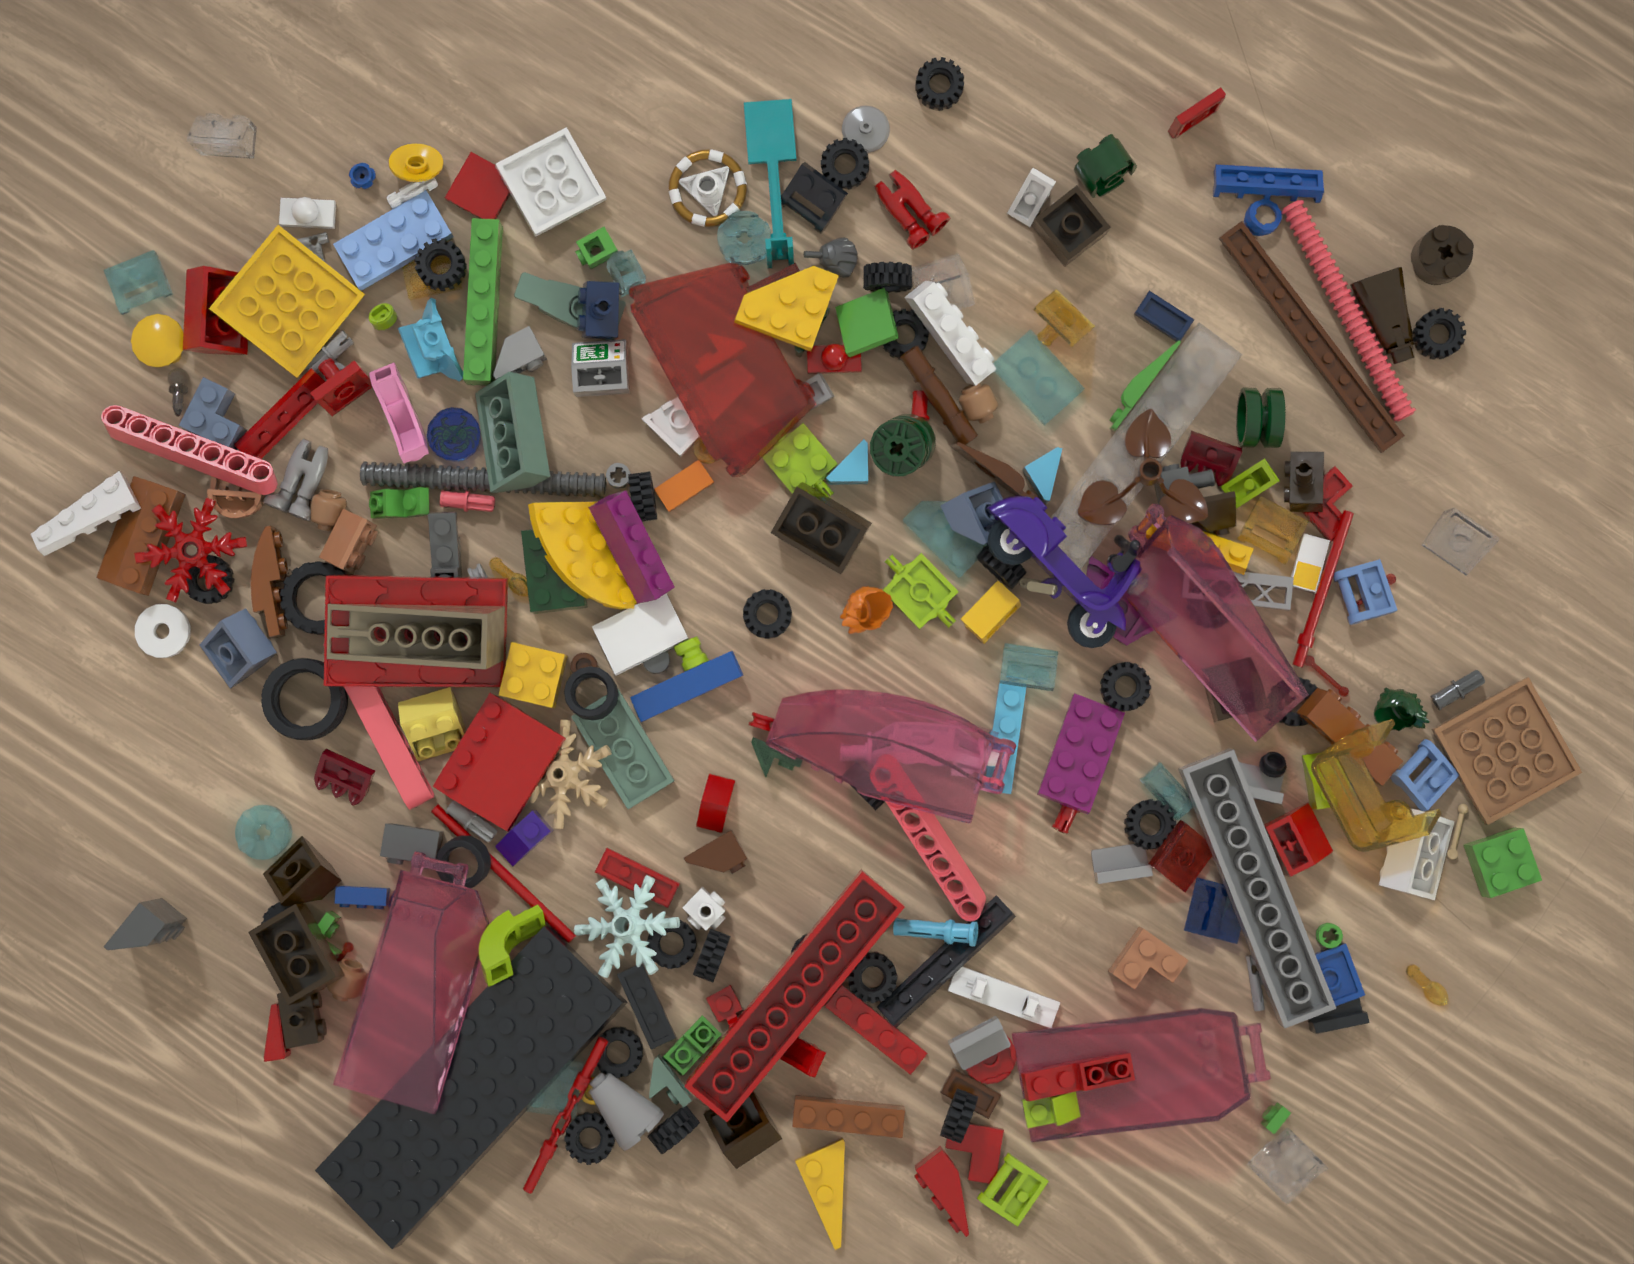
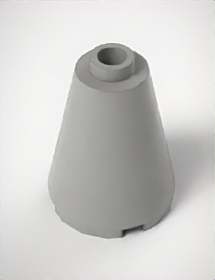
(624, 1109)

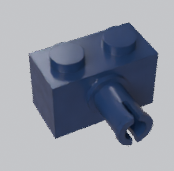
(599, 310)

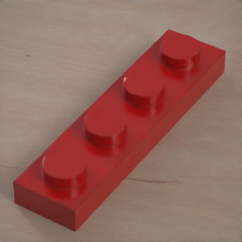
(280, 417)
(876, 1029)

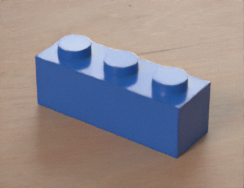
(362, 896)

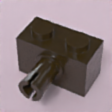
(1306, 482)
(302, 1021)

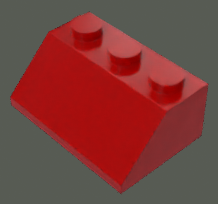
(202, 328)

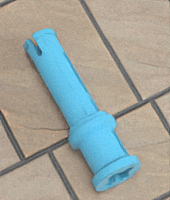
(947, 931)

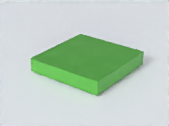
(867, 322)

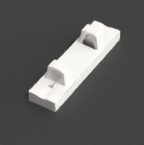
(1004, 996)

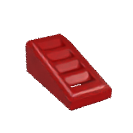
(275, 1043)

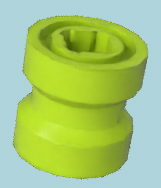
(691, 653)

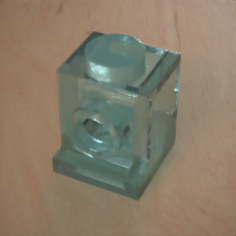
(625, 261)

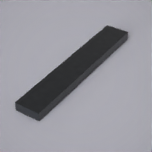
(943, 965)

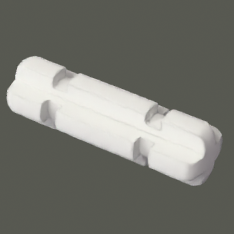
(410, 191)

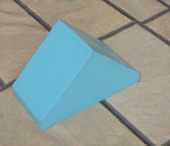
(852, 469)
(1043, 472)

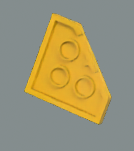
(789, 307)

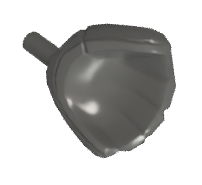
(836, 256)

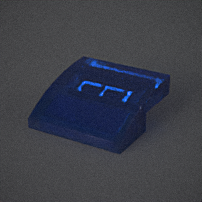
(1212, 912)

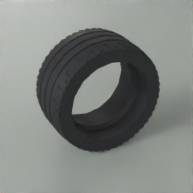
(274, 714)

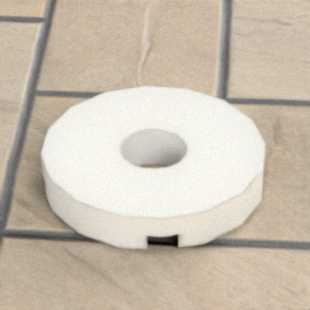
(178, 631)

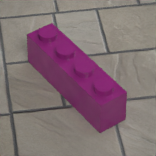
(631, 547)

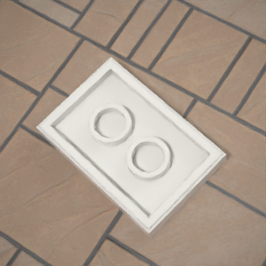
(640, 633)

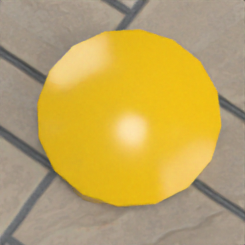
(157, 340)

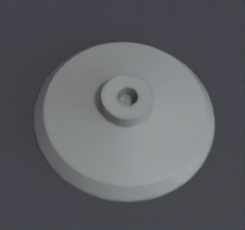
(867, 127)

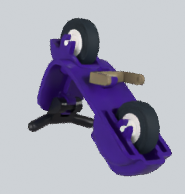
(1027, 531)

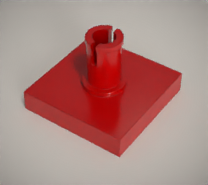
(341, 386)

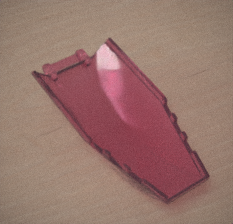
(893, 748)

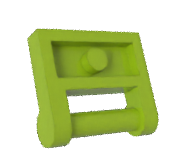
(1020, 1193)

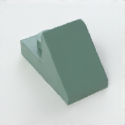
(664, 1076)

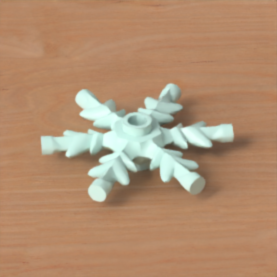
(619, 923)

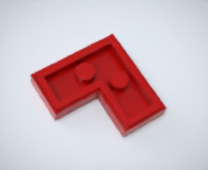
(1334, 487)
(985, 1148)

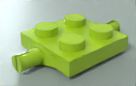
(800, 459)
(920, 591)

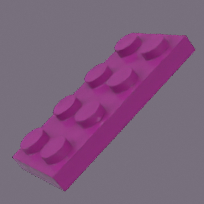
(1081, 753)

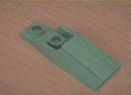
(554, 298)

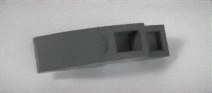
(444, 544)

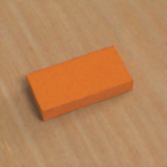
(684, 486)

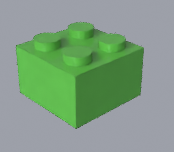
(1502, 862)

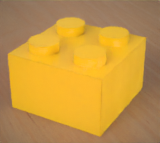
(533, 675)

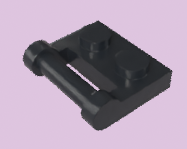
(818, 191)

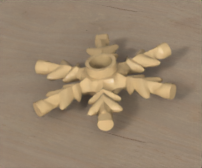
(570, 777)

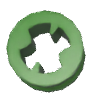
(1331, 943)

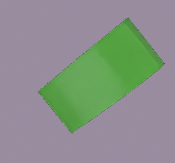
(691, 1045)

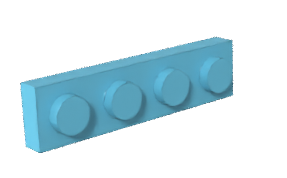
(1008, 724)

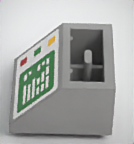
(600, 368)

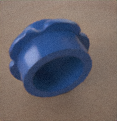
(357, 170)

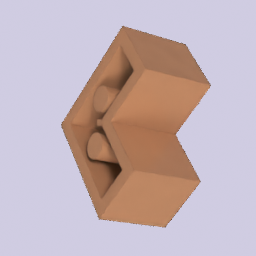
(1146, 952)

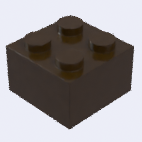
(1070, 226)

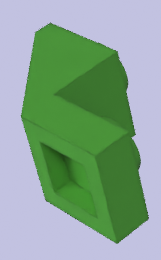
(399, 503)

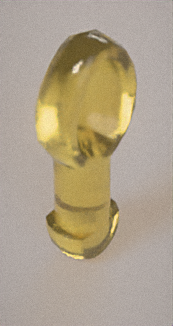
(516, 581)
(1432, 990)

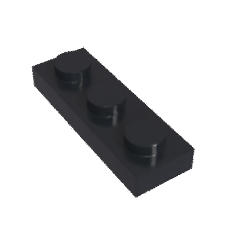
(646, 1006)

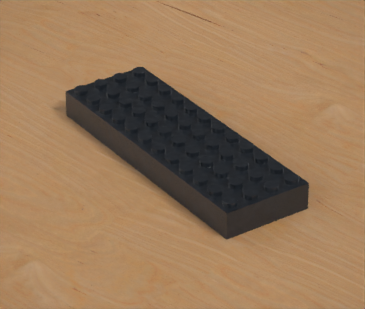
(505, 1058)

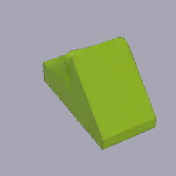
(1251, 482)
(1051, 1110)

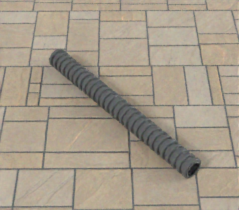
(474, 479)

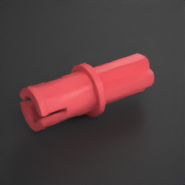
(467, 501)

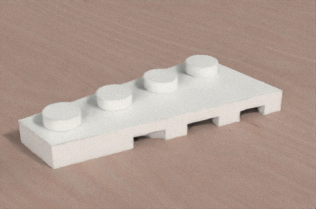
(83, 516)

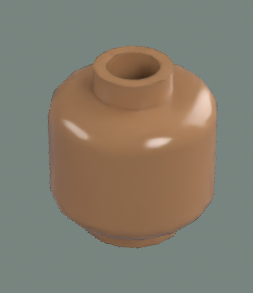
(978, 402)
(327, 508)
(351, 984)

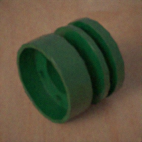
(916, 438)

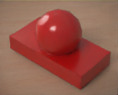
(832, 359)
(804, 1057)

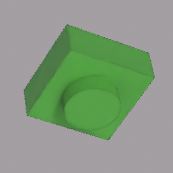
(1274, 1117)

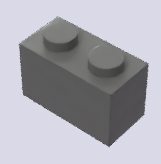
(403, 841)

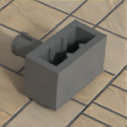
(1174, 472)

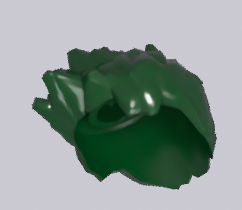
(1402, 708)

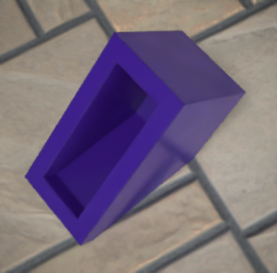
(524, 837)

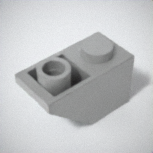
(519, 353)

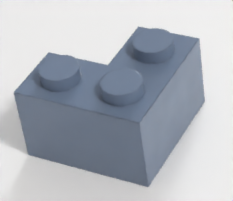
(207, 414)

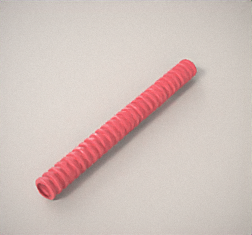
(1348, 310)

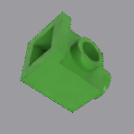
(597, 239)

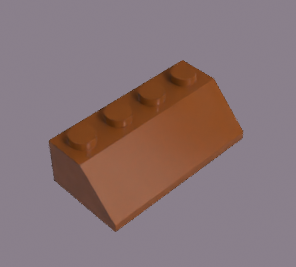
(134, 533)

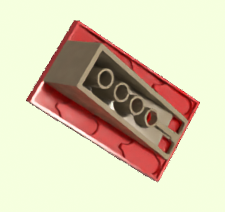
(415, 631)

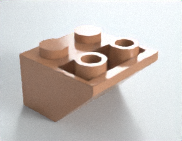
(349, 541)

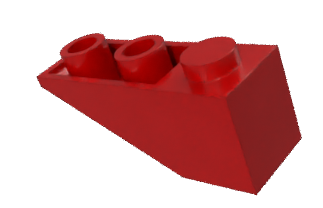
(943, 1179)

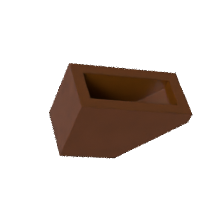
(720, 854)

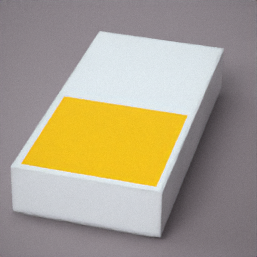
(1309, 562)

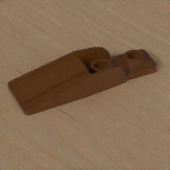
(995, 469)

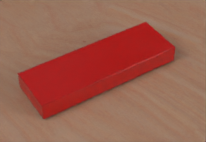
(629, 872)

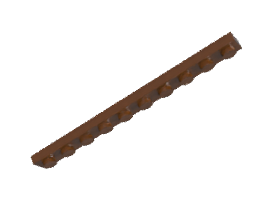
(1311, 337)

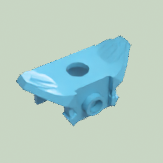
(429, 345)

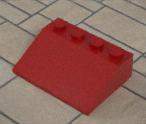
(499, 762)

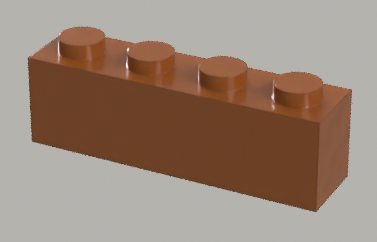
(1336, 721)
(848, 1116)

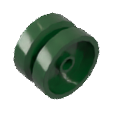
(1260, 417)

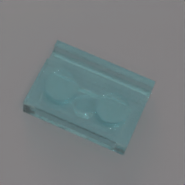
(1028, 667)

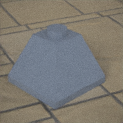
(969, 512)

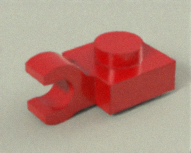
(725, 1005)

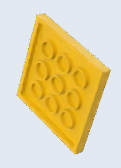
(287, 301)

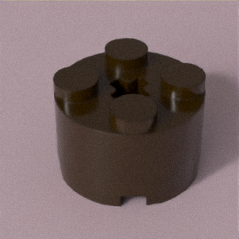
(1427, 253)

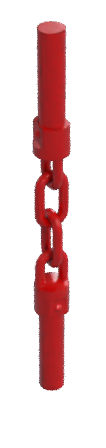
(581, 1083)

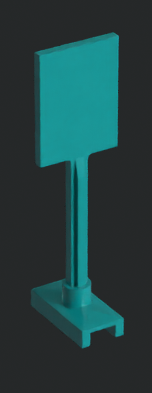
(772, 141)

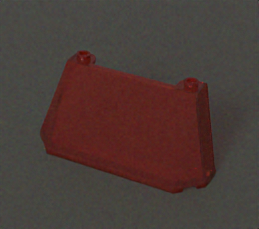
(722, 372)

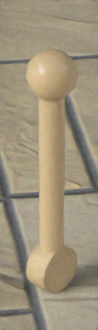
(1452, 853)

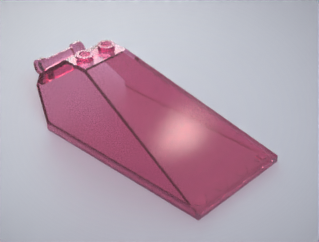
(1212, 623)
(416, 988)
(1183, 1063)

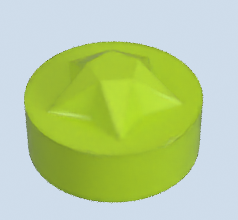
(382, 316)

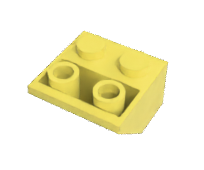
(432, 723)

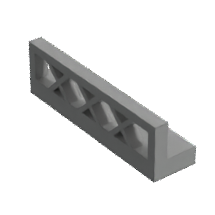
(1271, 582)

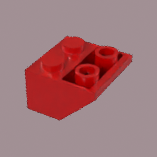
(1297, 840)

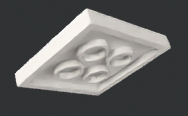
(550, 182)

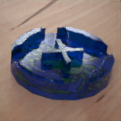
(454, 434)

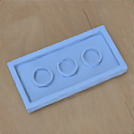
(391, 240)

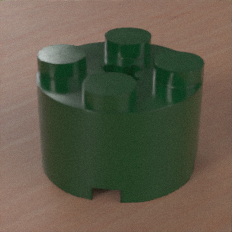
(1104, 166)

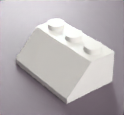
(1418, 863)

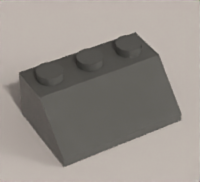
(148, 925)

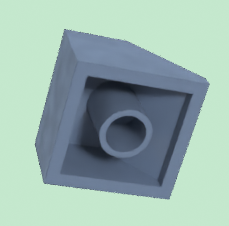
(237, 647)

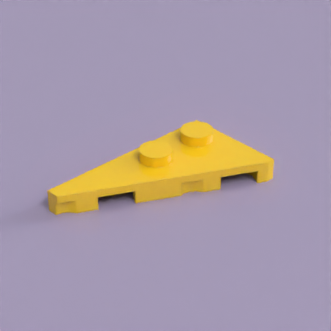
(824, 1179)

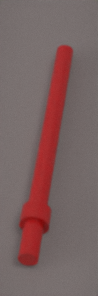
(1306, 638)

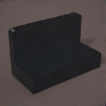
(1344, 1016)

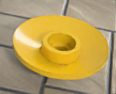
(415, 162)

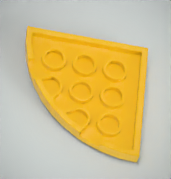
(580, 552)

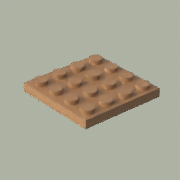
(1506, 751)

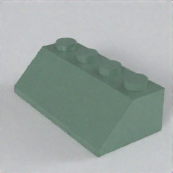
(512, 433)

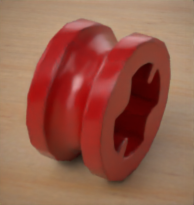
(761, 721)

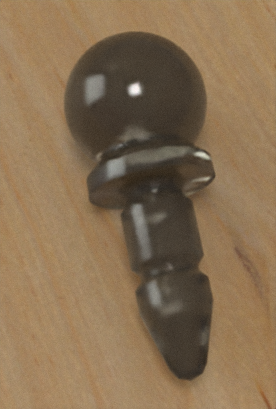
(178, 381)

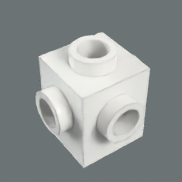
(694, 909)

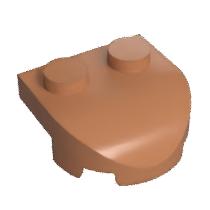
(234, 500)

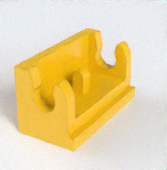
(991, 612)

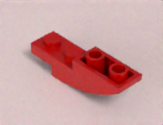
(1077, 1076)

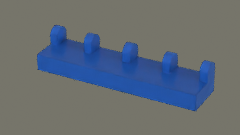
(1268, 182)

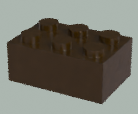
(821, 527)
(296, 953)

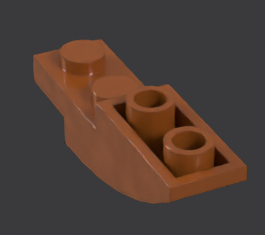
(268, 570)

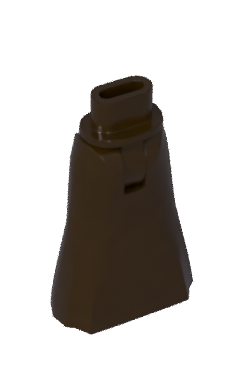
(1387, 309)

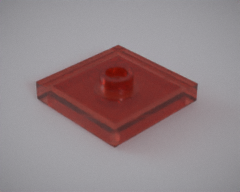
(1182, 856)

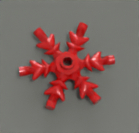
(179, 552)

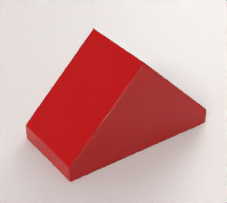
(715, 803)

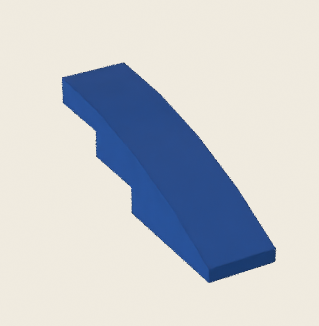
(686, 686)

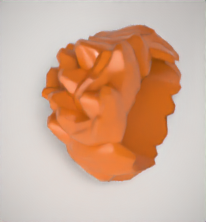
(866, 609)

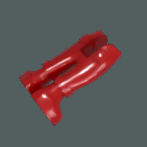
(910, 195)

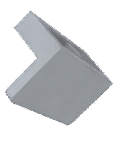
(1262, 786)
(1120, 863)
(979, 1043)

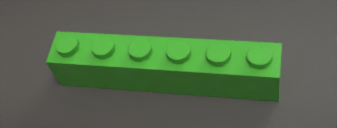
(483, 301)

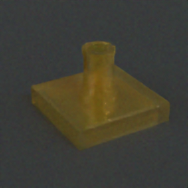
(1061, 320)

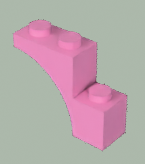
(399, 413)

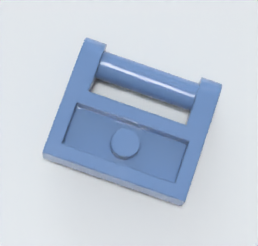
(1373, 590)
(1433, 779)

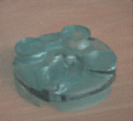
(736, 251)
(273, 844)

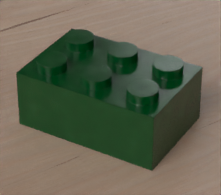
(545, 588)

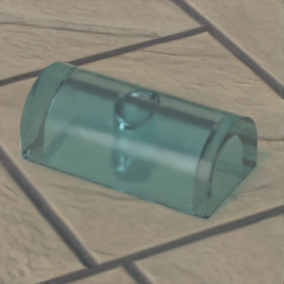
(1167, 789)

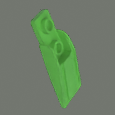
(1139, 385)

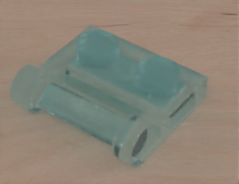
(135, 274)

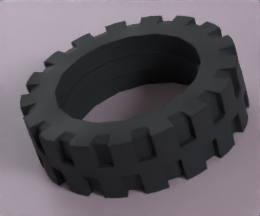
(290, 591)

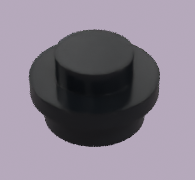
(1273, 764)

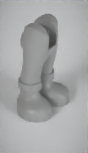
(295, 469)

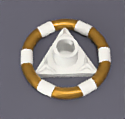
(707, 187)

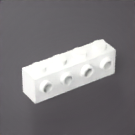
(950, 332)

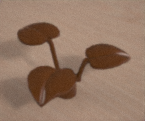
(1152, 439)

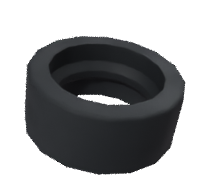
(585, 673)
(477, 848)

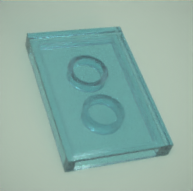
(1037, 377)

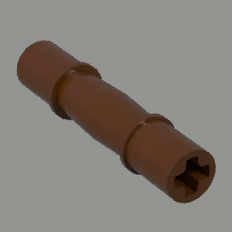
(938, 395)

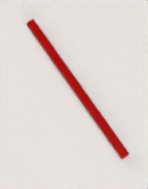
(508, 878)

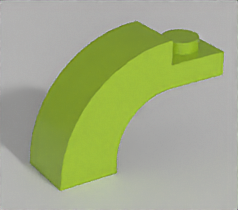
(502, 937)

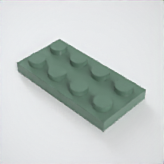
(634, 762)

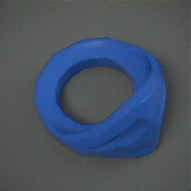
(1254, 225)

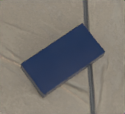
(1164, 316)

